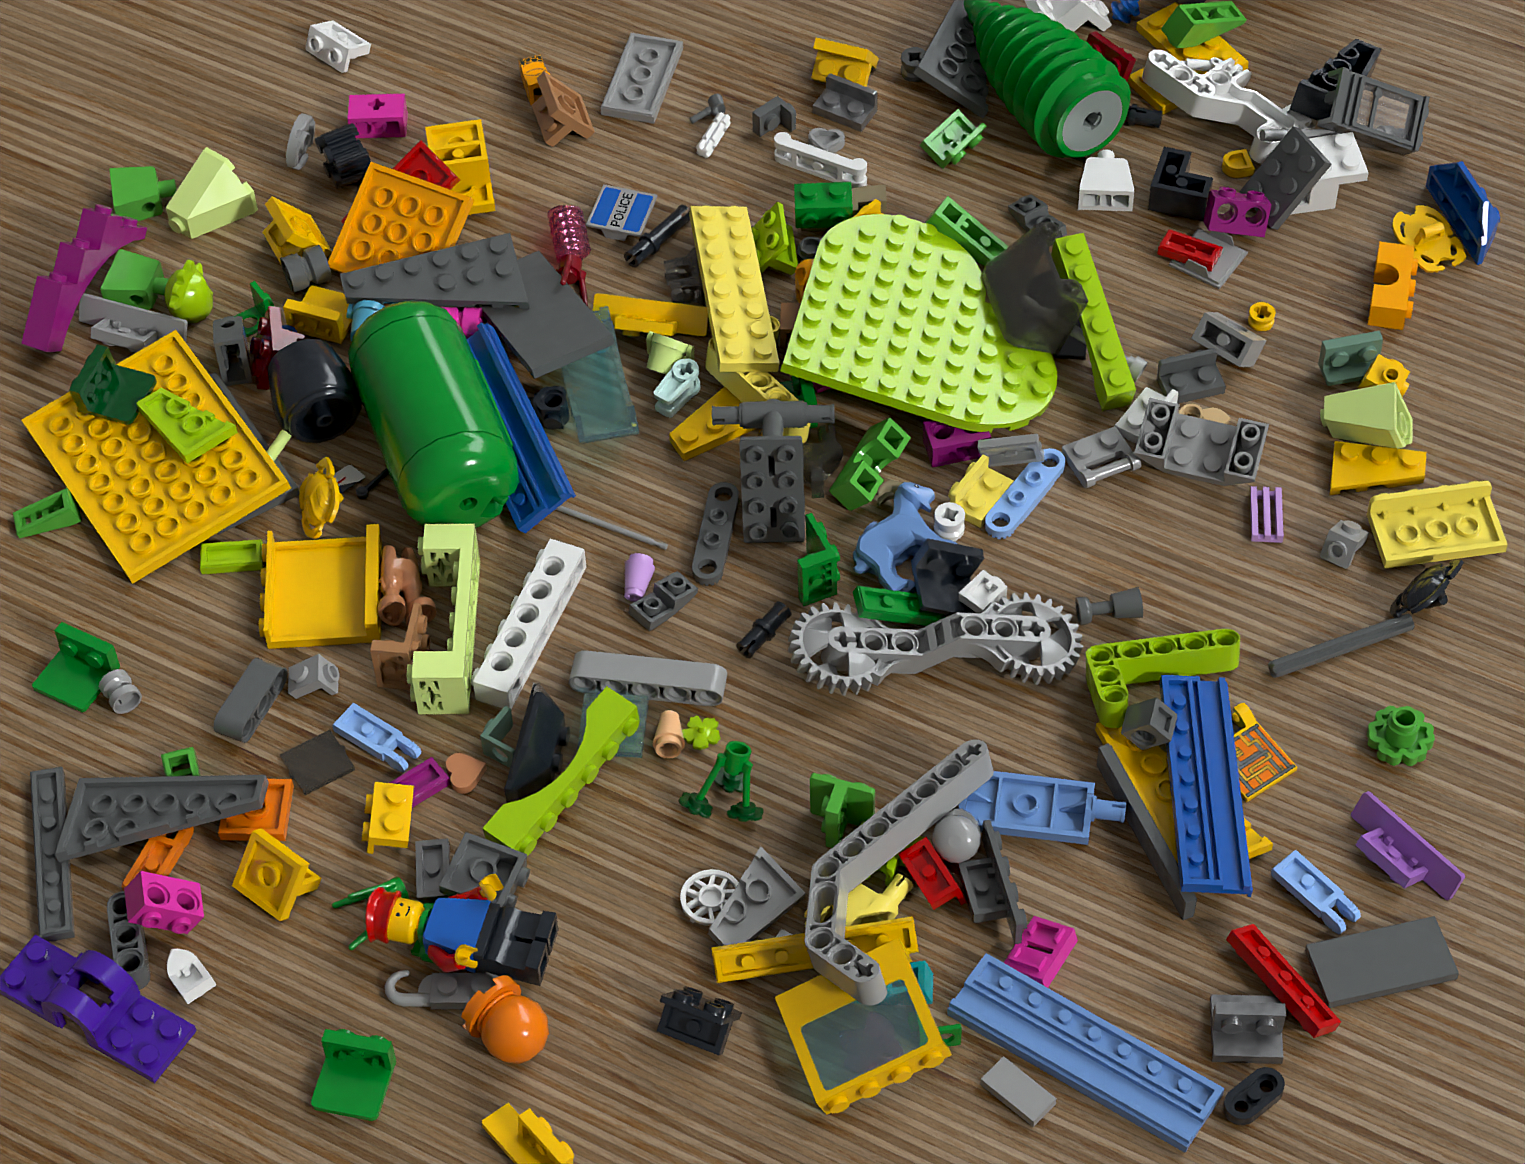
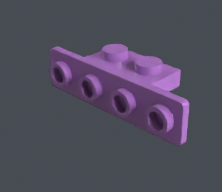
(1402, 850)

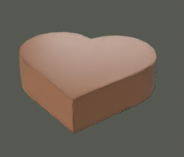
(464, 772)

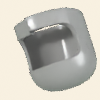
(956, 836)

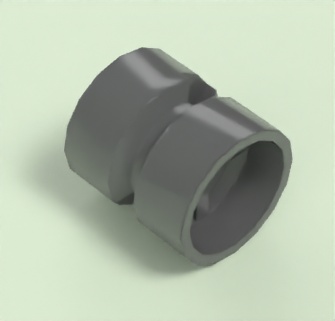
(310, 267)

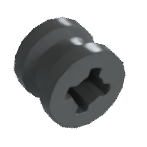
(910, 59)

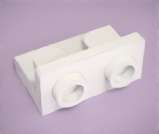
(335, 44)
(1131, 421)

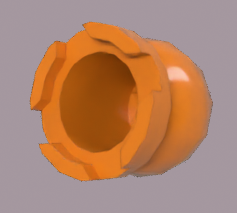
(508, 1023)

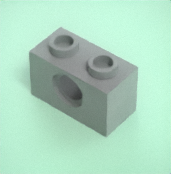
(1229, 339)

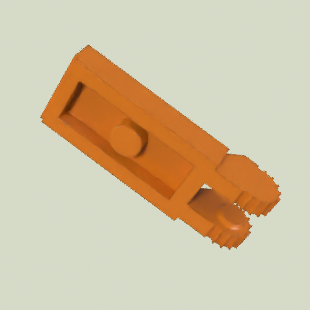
(160, 854)

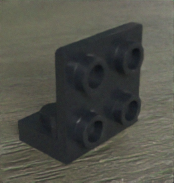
(941, 573)

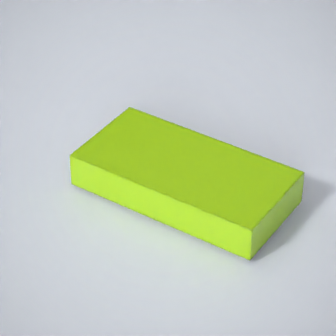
(231, 556)

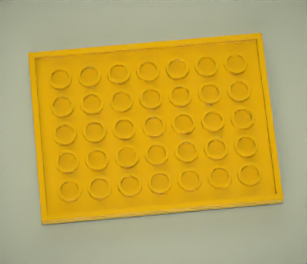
(137, 486)

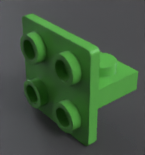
(839, 804)

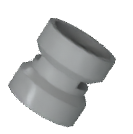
(118, 686)

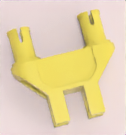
(868, 906)

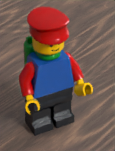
(467, 931)

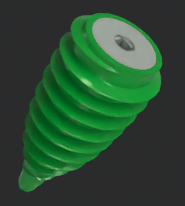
(1049, 78)

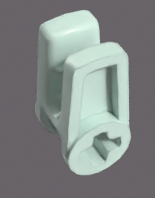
(677, 387)

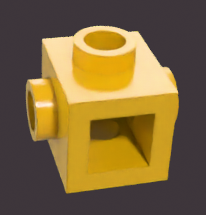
(1385, 371)

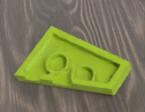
(183, 426)

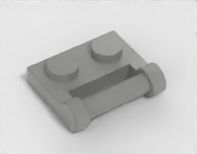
(1099, 450)

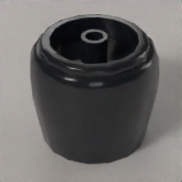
(312, 391)

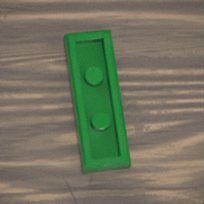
(892, 606)

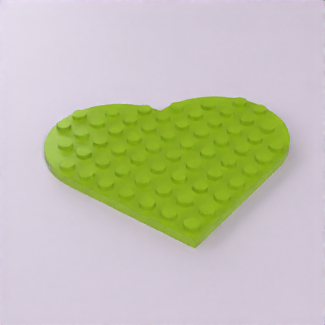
(908, 326)

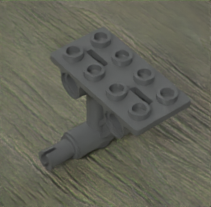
(772, 466)

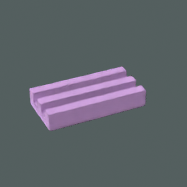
(1266, 495)

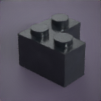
(1177, 190)

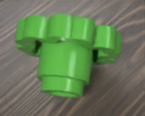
(1400, 735)

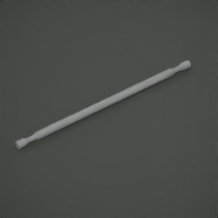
(611, 527)

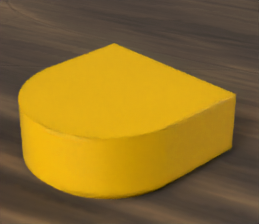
(1237, 164)

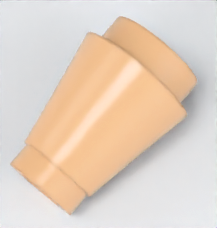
(669, 736)

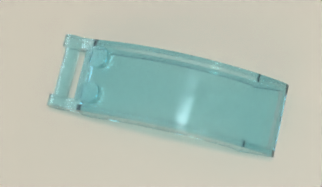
(599, 392)

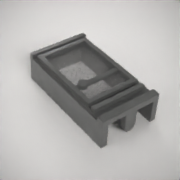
(1376, 112)

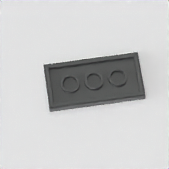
(1381, 962)

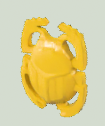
(1429, 236)
(319, 498)

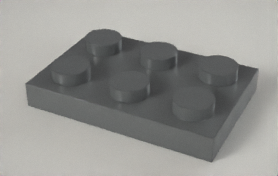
(1288, 175)

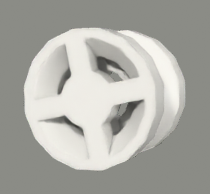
(944, 526)

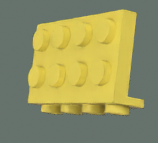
(1435, 524)

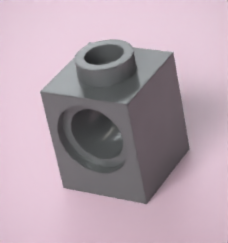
(1149, 723)

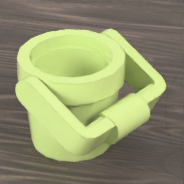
(665, 352)

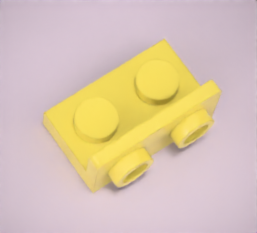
(979, 490)

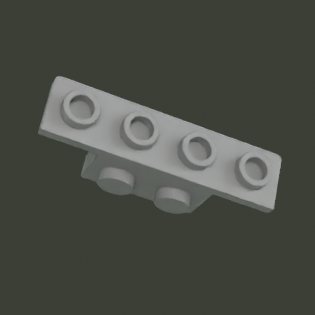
(126, 324)

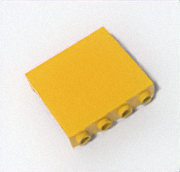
(321, 591)

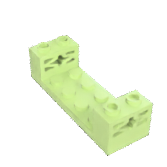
(443, 678)

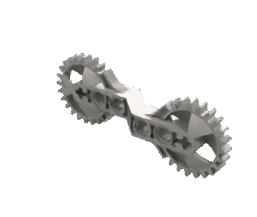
(874, 651)

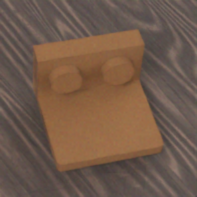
(392, 657)

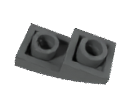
(1031, 211)
(665, 601)

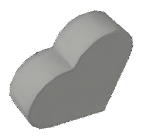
(830, 140)

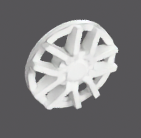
(709, 898)

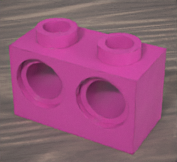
(164, 902)

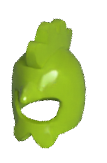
(189, 294)

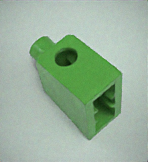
(139, 192)
(134, 280)

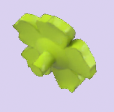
(701, 733)

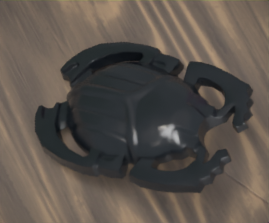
(1426, 589)

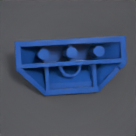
(1464, 206)

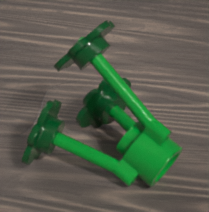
(733, 774)

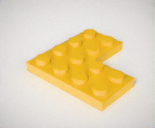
(1151, 30)

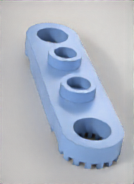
(1024, 494)

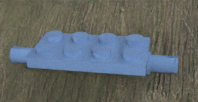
(1040, 807)

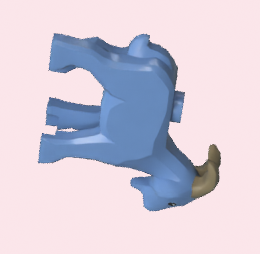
(897, 536)

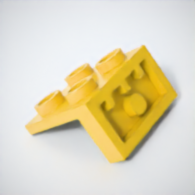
(319, 314)

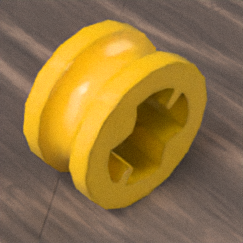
(1264, 309)

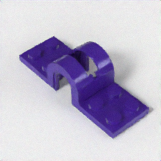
(127, 1029)

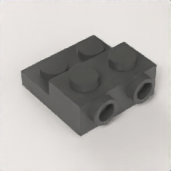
(481, 857)

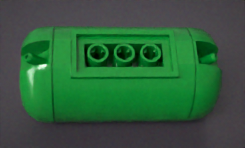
(433, 415)

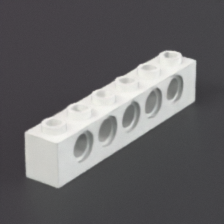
(540, 604)

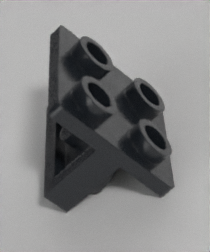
(697, 1019)

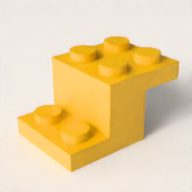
(465, 154)

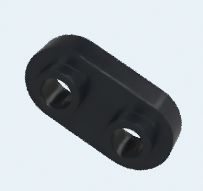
(1252, 1098)

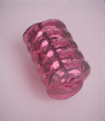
(568, 231)

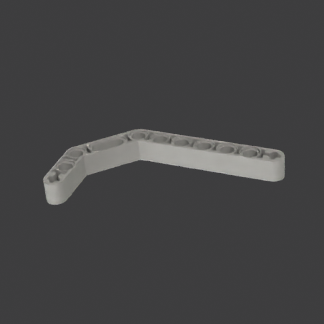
(871, 848)

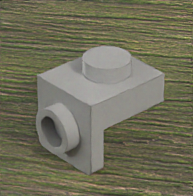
(1343, 542)
(312, 675)

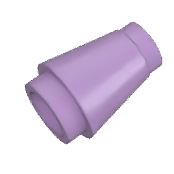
(637, 575)

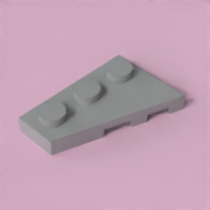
(756, 903)

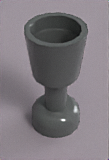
(1121, 605)

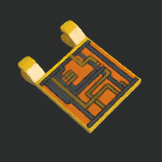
(1258, 756)

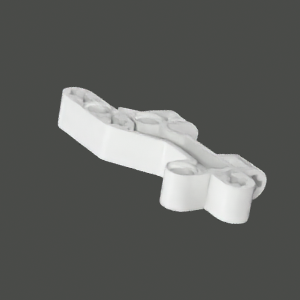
(1220, 96)

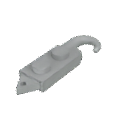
(440, 989)

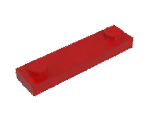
(1283, 980)

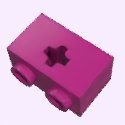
(378, 115)

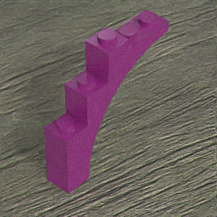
(76, 263)

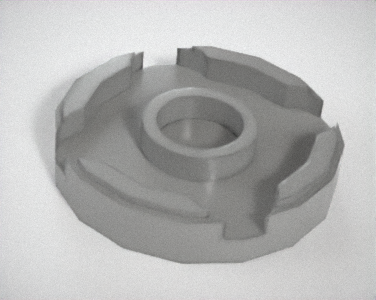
(300, 139)

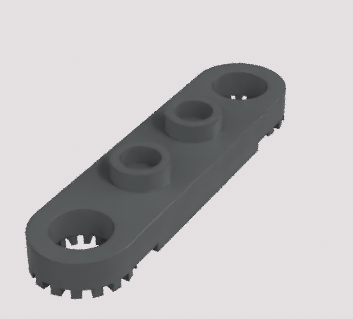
(715, 533)

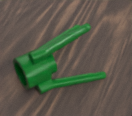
(391, 886)

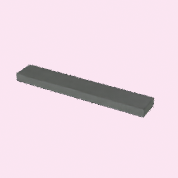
(1145, 830)
(52, 877)

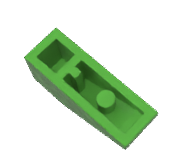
(1200, 22)
(966, 230)

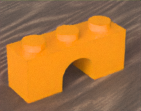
(1390, 302)

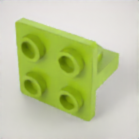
(775, 241)

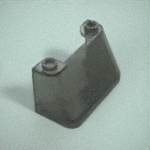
(1029, 297)

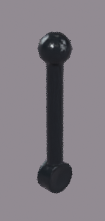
(362, 491)

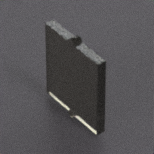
(317, 762)

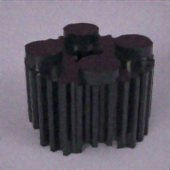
(344, 155)

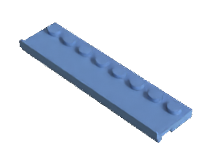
(1085, 1052)

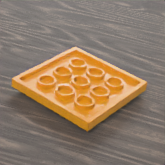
(397, 219)

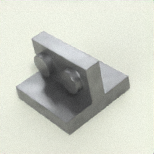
(1247, 1029)

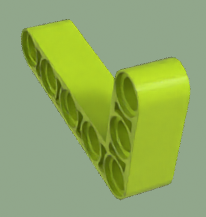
(1145, 660)

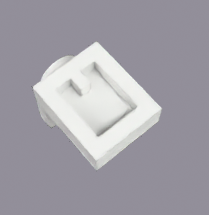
(982, 592)

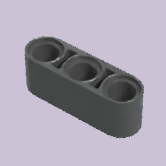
(250, 700)
(128, 954)

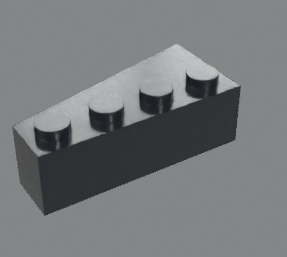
(1310, 93)

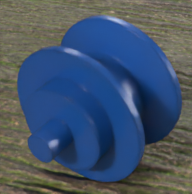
(1123, 10)

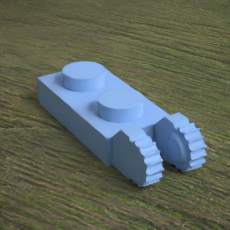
(375, 736)
(1315, 891)

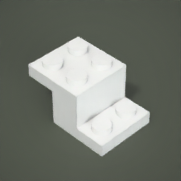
(1073, 12)
(1345, 168)

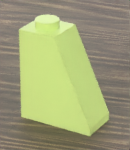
(209, 197)
(1369, 416)

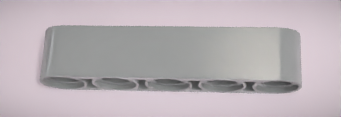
(655, 677)

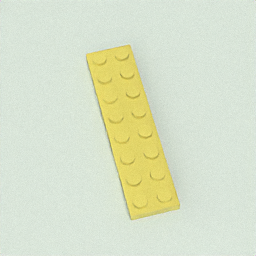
(733, 289)

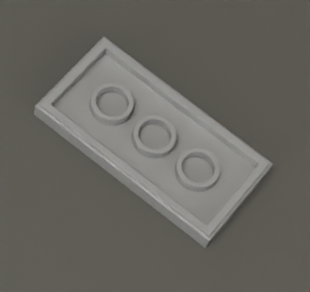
(642, 78)

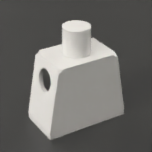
(1106, 184)

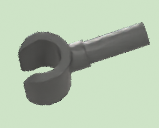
(716, 106)

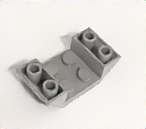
(1199, 446)

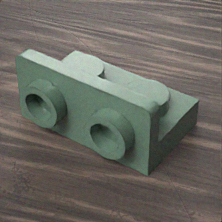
(1348, 357)

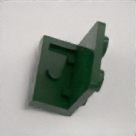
(110, 389)

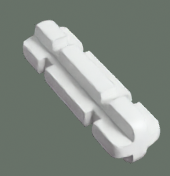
(713, 135)

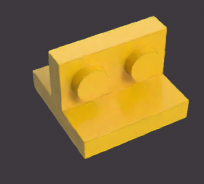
(843, 61)
(292, 230)
(273, 875)

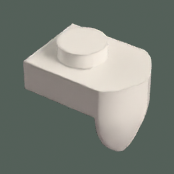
(188, 974)

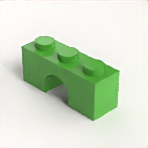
(860, 475)

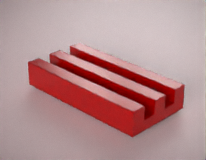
(1184, 247)

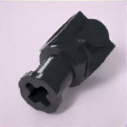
(551, 407)

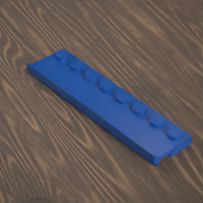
(541, 477)
(1205, 788)

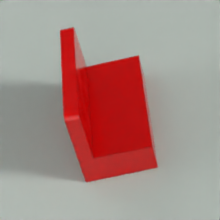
(931, 874)

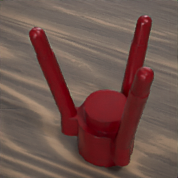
(570, 272)

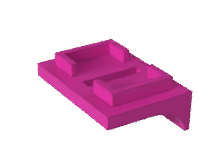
(1046, 936)

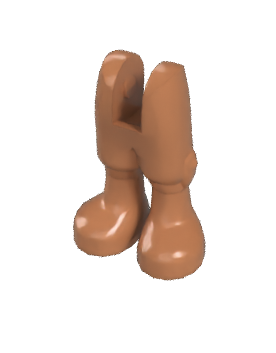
(404, 577)

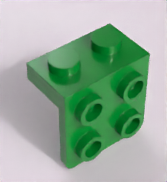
(354, 1074)

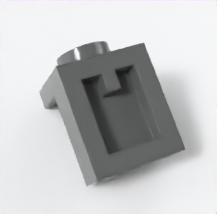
(773, 114)

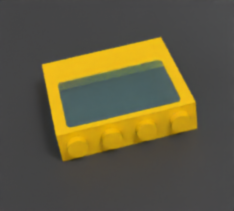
(860, 1048)

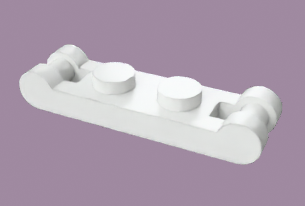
(819, 162)

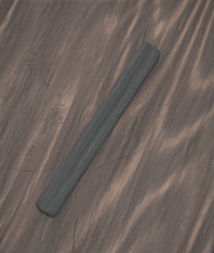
(1341, 645)

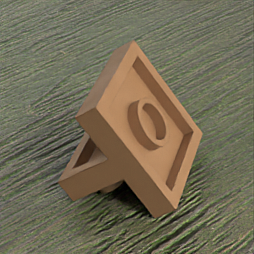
(560, 111)

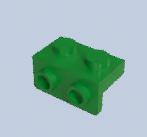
(822, 204)

